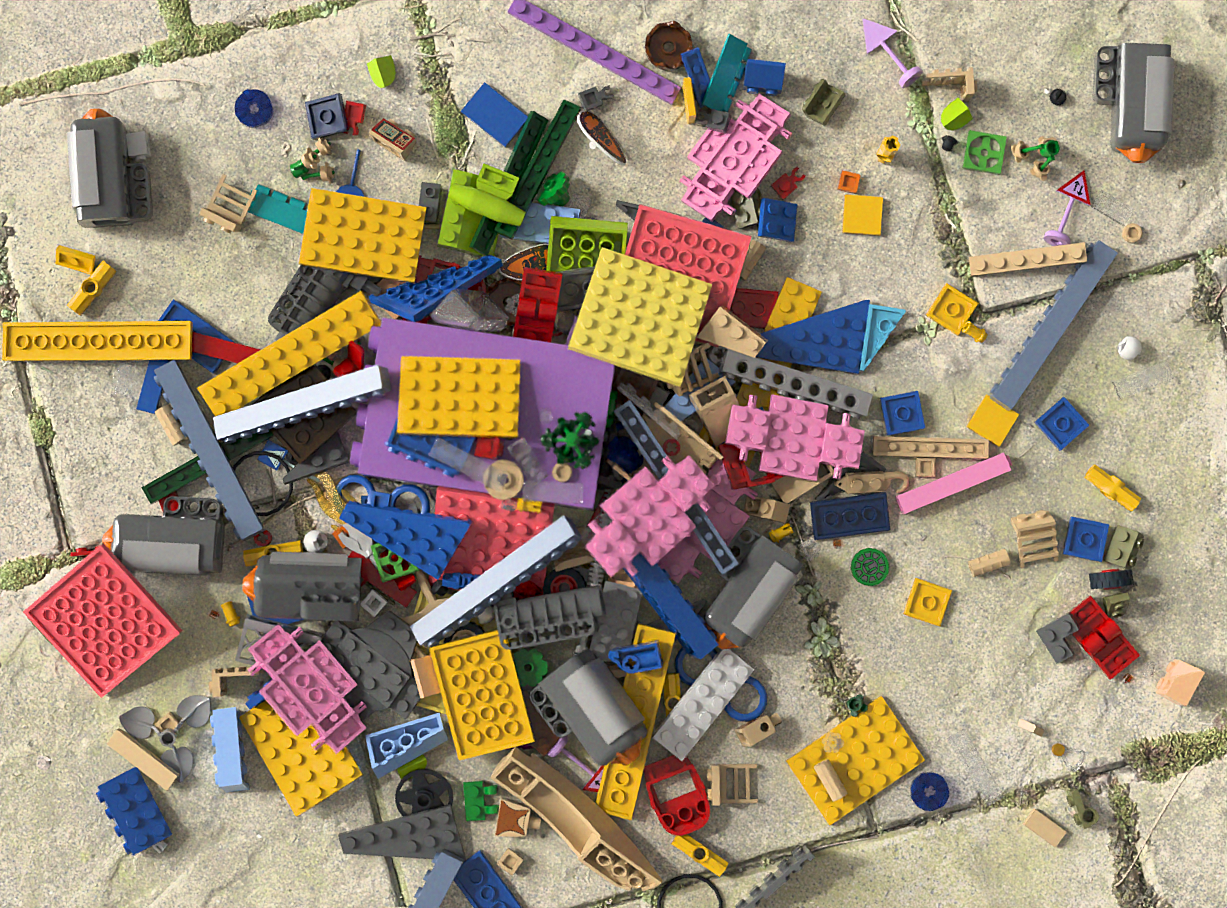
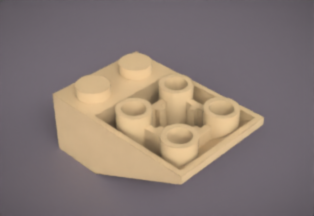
(714, 408)
(791, 488)

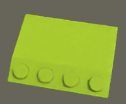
(460, 223)
(578, 241)

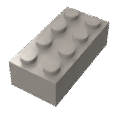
(619, 622)

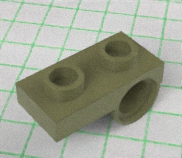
(1116, 604)
(1075, 801)

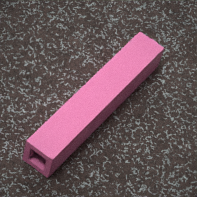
(953, 483)

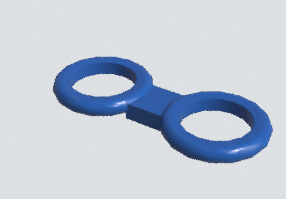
(382, 499)
(728, 708)

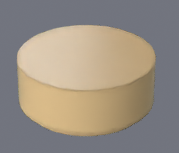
(1132, 233)
(562, 473)

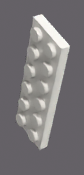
(702, 703)

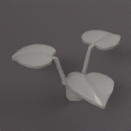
(193, 710)

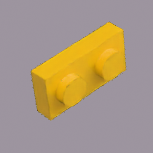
(75, 259)

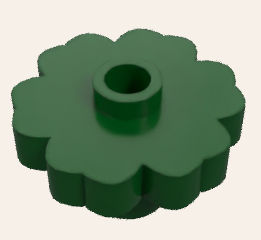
(554, 190)
(539, 666)

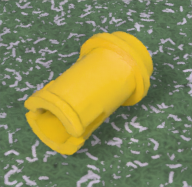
(978, 334)
(528, 505)
(781, 532)
(230, 614)

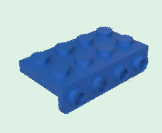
(420, 446)
(133, 811)

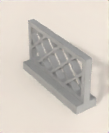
(265, 625)

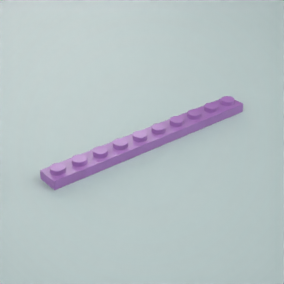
(594, 50)

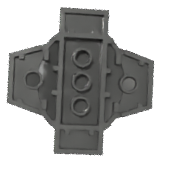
(378, 663)

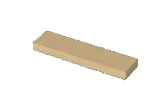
(143, 759)

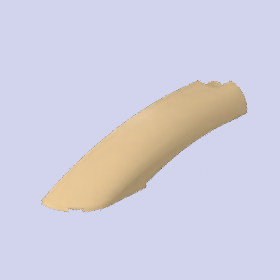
(577, 820)

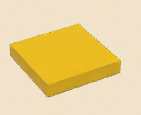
(689, 100)
(862, 215)
(951, 309)
(992, 421)
(927, 602)

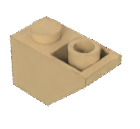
(767, 509)

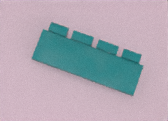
(727, 68)
(278, 210)

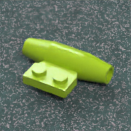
(490, 196)

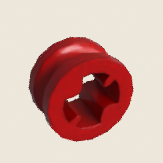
(671, 453)
(260, 543)

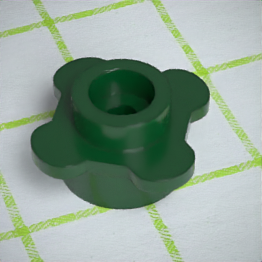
(852, 702)

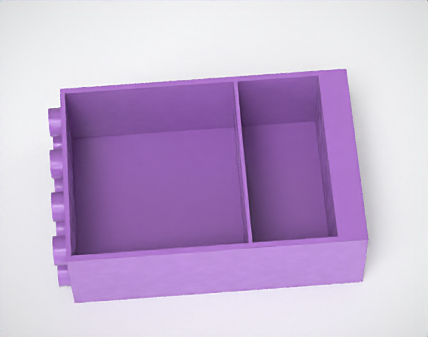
(548, 379)

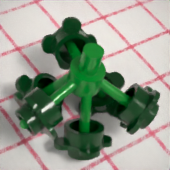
(565, 429)

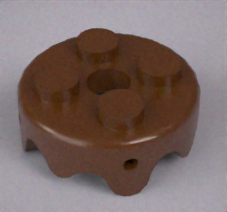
(664, 33)
(504, 289)

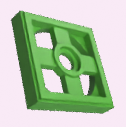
(968, 164)
(387, 560)

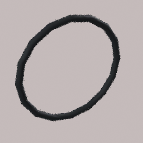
(287, 469)
(689, 876)

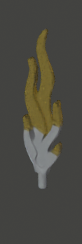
(333, 507)

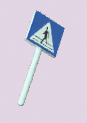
(279, 451)

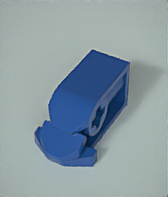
(645, 654)

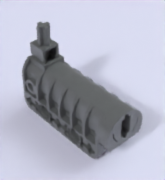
(316, 297)
(548, 613)

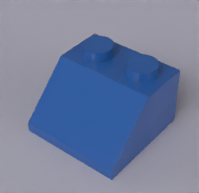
(764, 77)

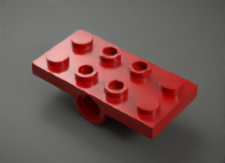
(537, 304)
(1102, 638)

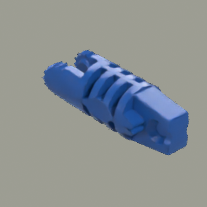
(458, 580)

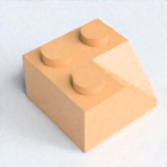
(1179, 682)

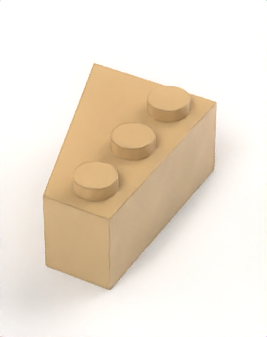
(732, 333)

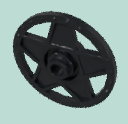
(422, 795)

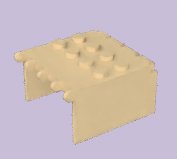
(690, 445)

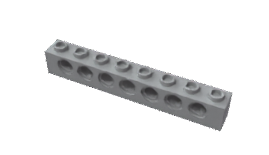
(860, 399)

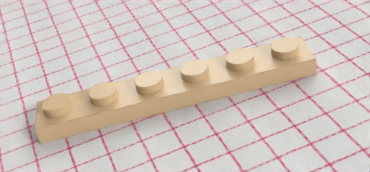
(1028, 259)
(930, 447)

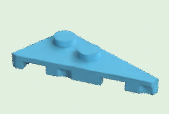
(879, 325)

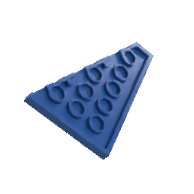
(423, 297)
(822, 341)
(419, 538)

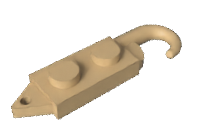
(871, 481)

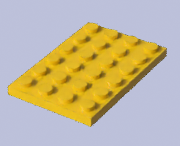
(362, 235)
(459, 397)
(481, 695)
(872, 758)
(300, 771)

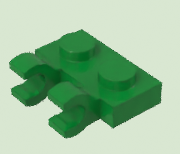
(475, 801)

